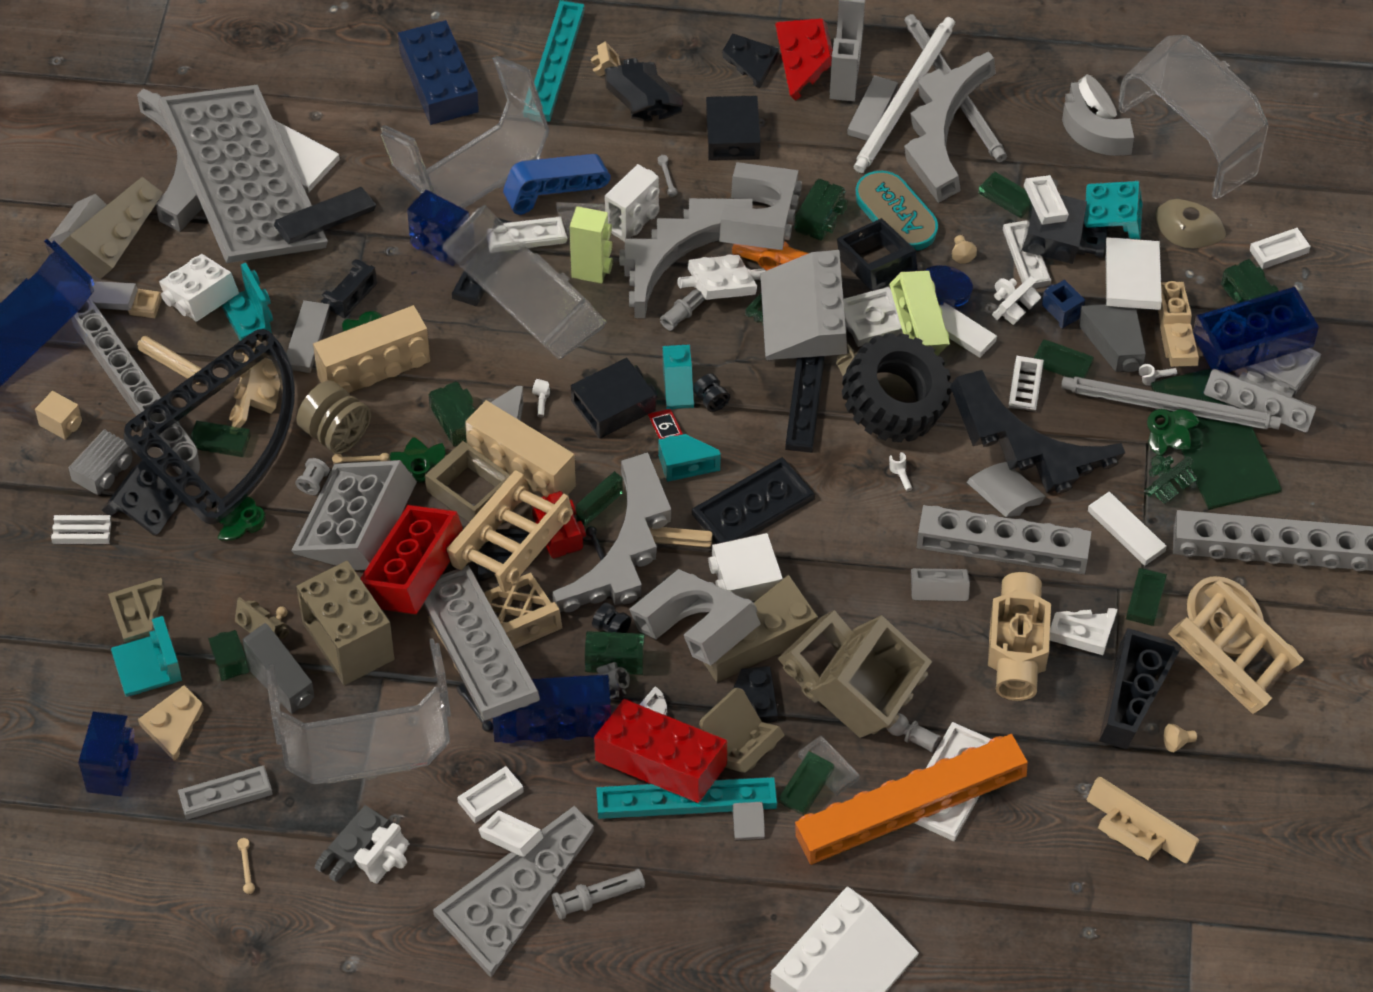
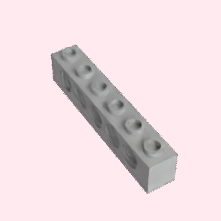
(1013, 549)

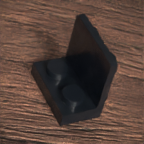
(144, 499)

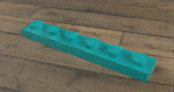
(557, 54)
(656, 801)

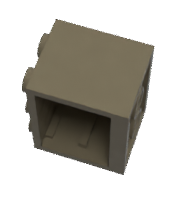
(345, 622)
(871, 677)

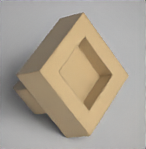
(606, 58)

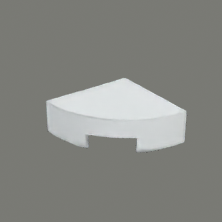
(655, 701)

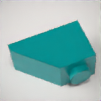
(678, 377)
(687, 457)

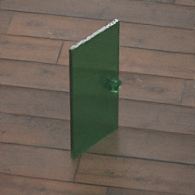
(1224, 453)

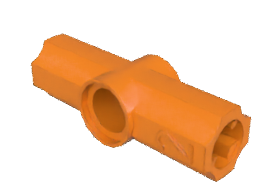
(768, 257)

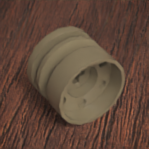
(333, 417)

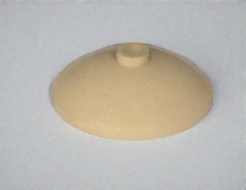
(1198, 600)

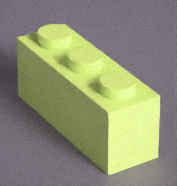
(590, 245)
(919, 309)

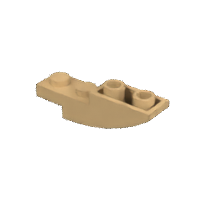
(1176, 325)

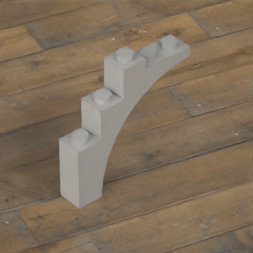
(931, 122)
(180, 200)
(649, 258)
(634, 546)

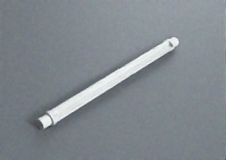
(904, 95)

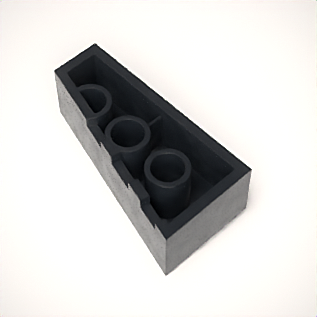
(1137, 677)

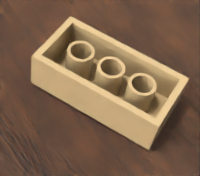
(373, 350)
(521, 448)

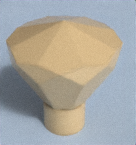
(963, 250)
(1177, 737)

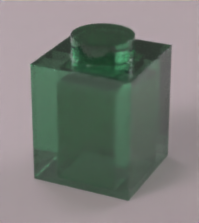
(228, 655)

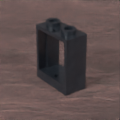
(883, 270)

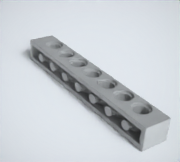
(1274, 536)

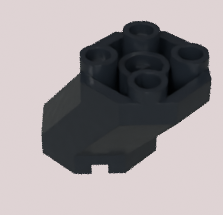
(643, 90)

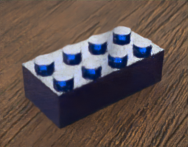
(1255, 330)
(565, 711)

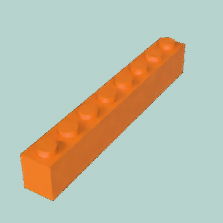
(910, 798)

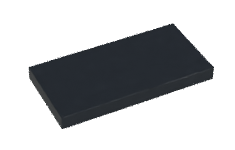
(754, 503)

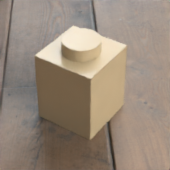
(58, 415)

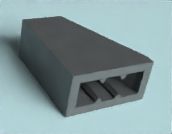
(1115, 335)
(293, 685)

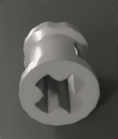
(312, 476)

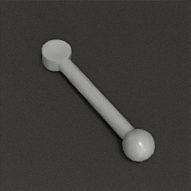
(663, 161)

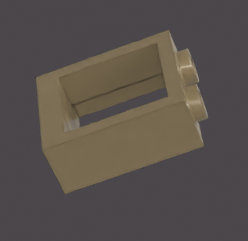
(451, 467)
(795, 665)

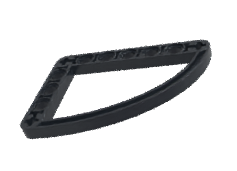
(151, 438)

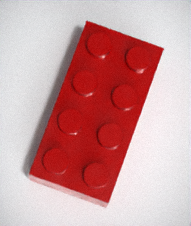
(411, 558)
(661, 750)

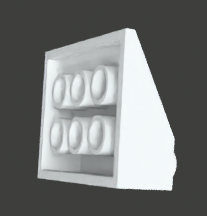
(845, 951)

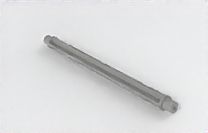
(977, 121)
(1171, 402)

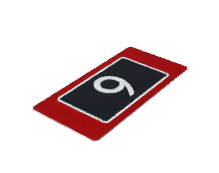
(665, 423)

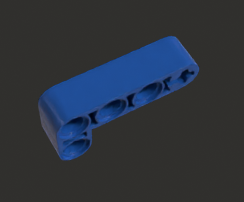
(552, 176)

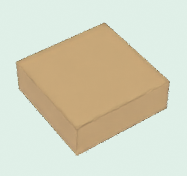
(146, 303)

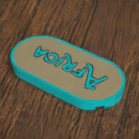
(890, 198)

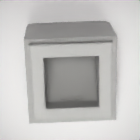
(748, 821)

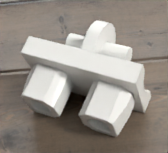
(1009, 308)
(386, 852)

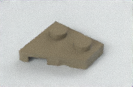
(136, 608)

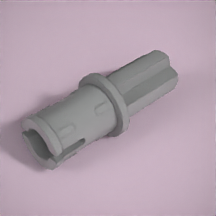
(682, 309)

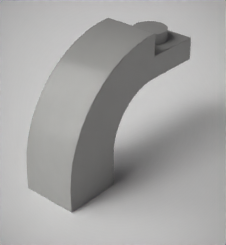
(1094, 132)

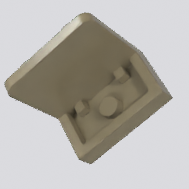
(742, 728)

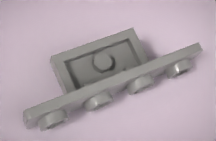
(1257, 394)

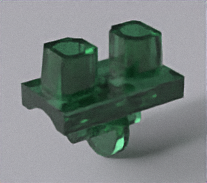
(1162, 486)

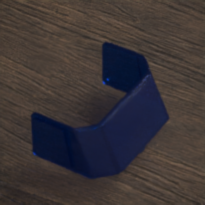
(40, 308)

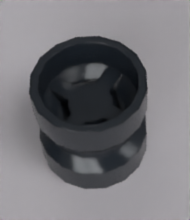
(711, 392)
(610, 620)

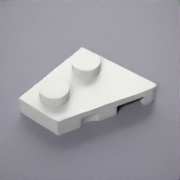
(1083, 629)

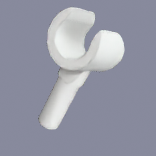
(1149, 373)
(541, 389)
(899, 468)

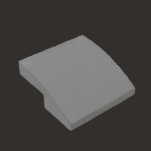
(1006, 489)

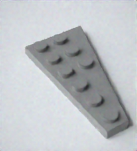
(503, 900)

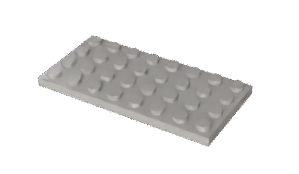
(238, 170)

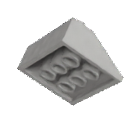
(804, 307)
(355, 512)

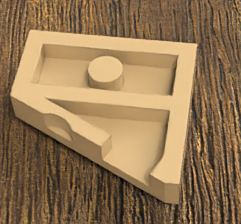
(172, 720)

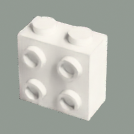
(633, 202)
(198, 287)
(745, 566)

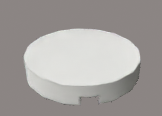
(1097, 97)

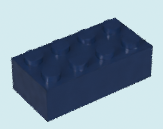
(438, 72)

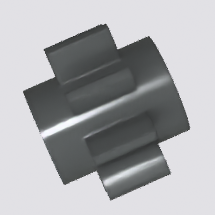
(618, 679)

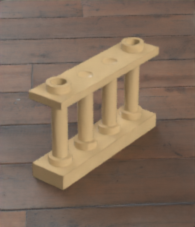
(493, 514)
(1218, 664)

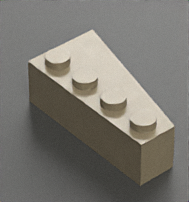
(108, 233)

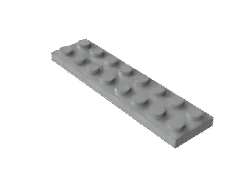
(479, 645)

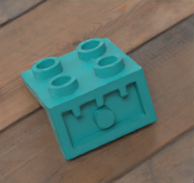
(1115, 206)
(249, 308)
(147, 661)

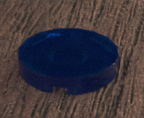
(950, 285)

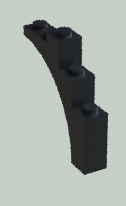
(1023, 447)

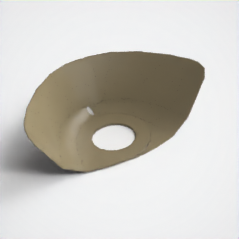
(1197, 233)

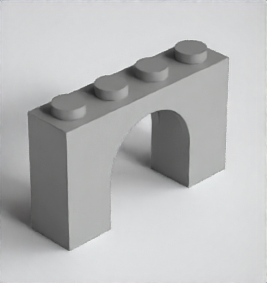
(847, 50)
(763, 226)
(685, 594)

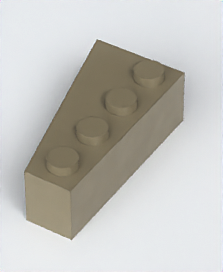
(783, 620)

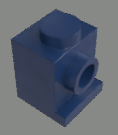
(1063, 303)

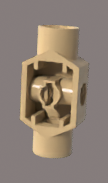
(1019, 636)

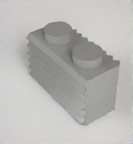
(101, 462)

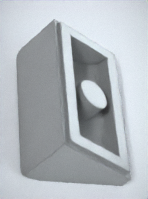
(940, 584)

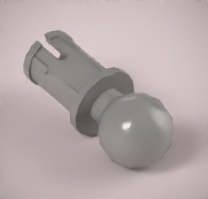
(914, 733)

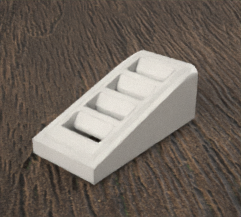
(1029, 365)

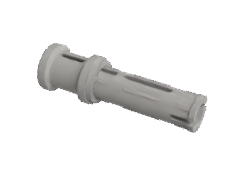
(584, 896)

